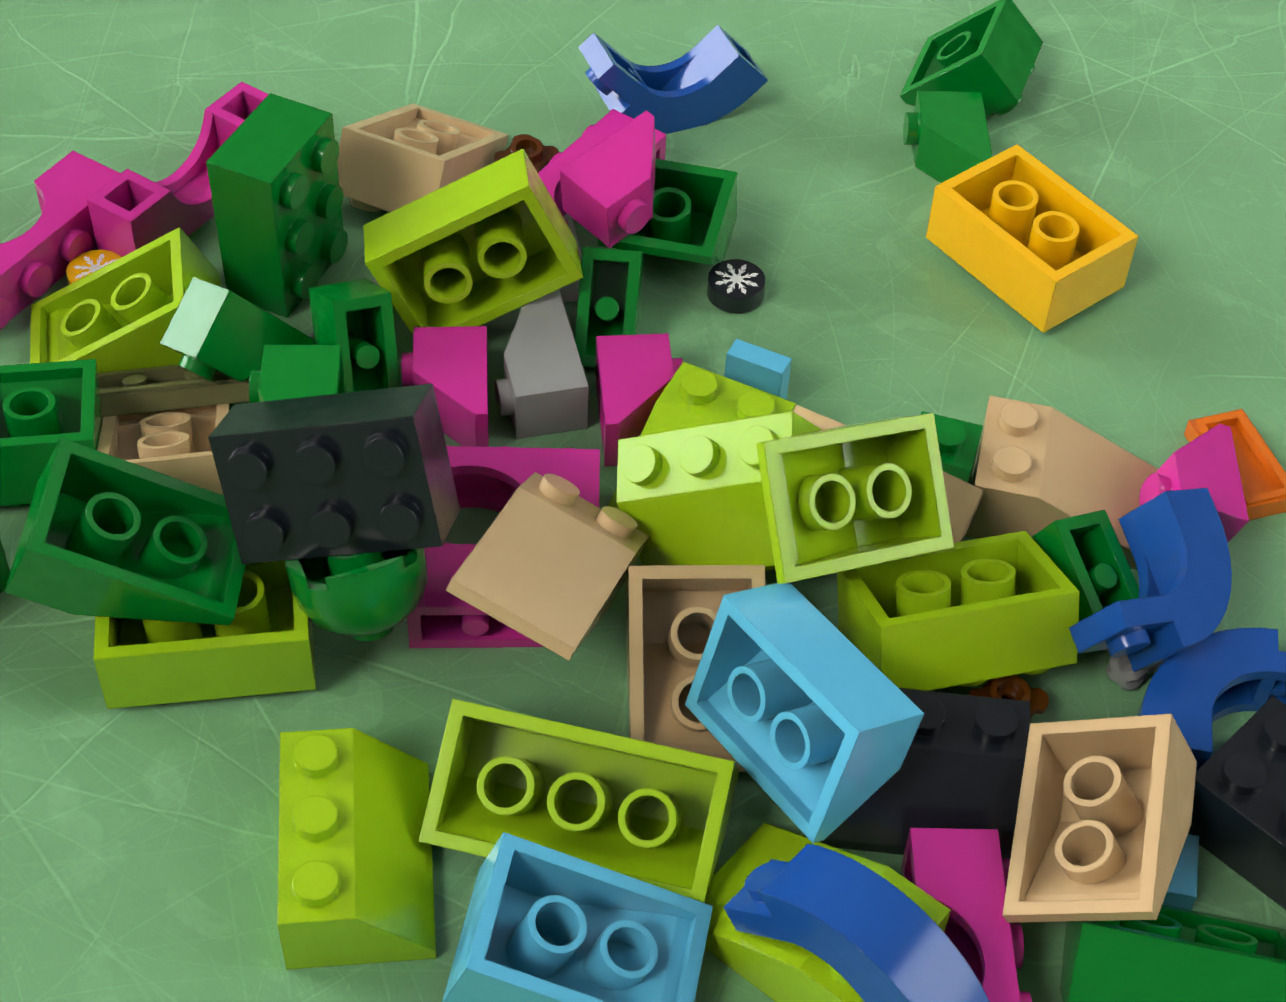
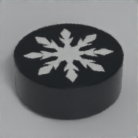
(736, 286)

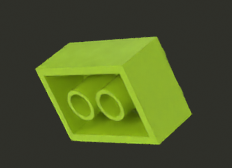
(473, 248)
(961, 613)
(173, 662)

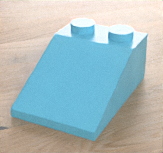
(573, 933)

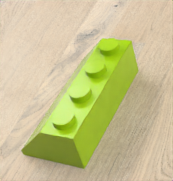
(581, 793)

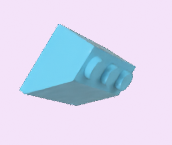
(800, 707)

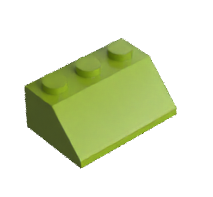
(702, 491)
(351, 853)

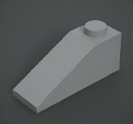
(543, 373)

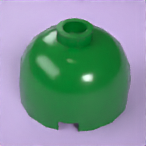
(359, 592)

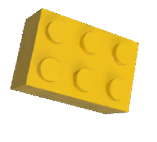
(1030, 237)

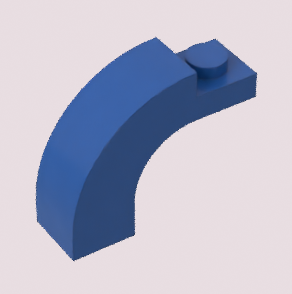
(681, 93)
(1181, 582)
(1217, 678)
(856, 926)

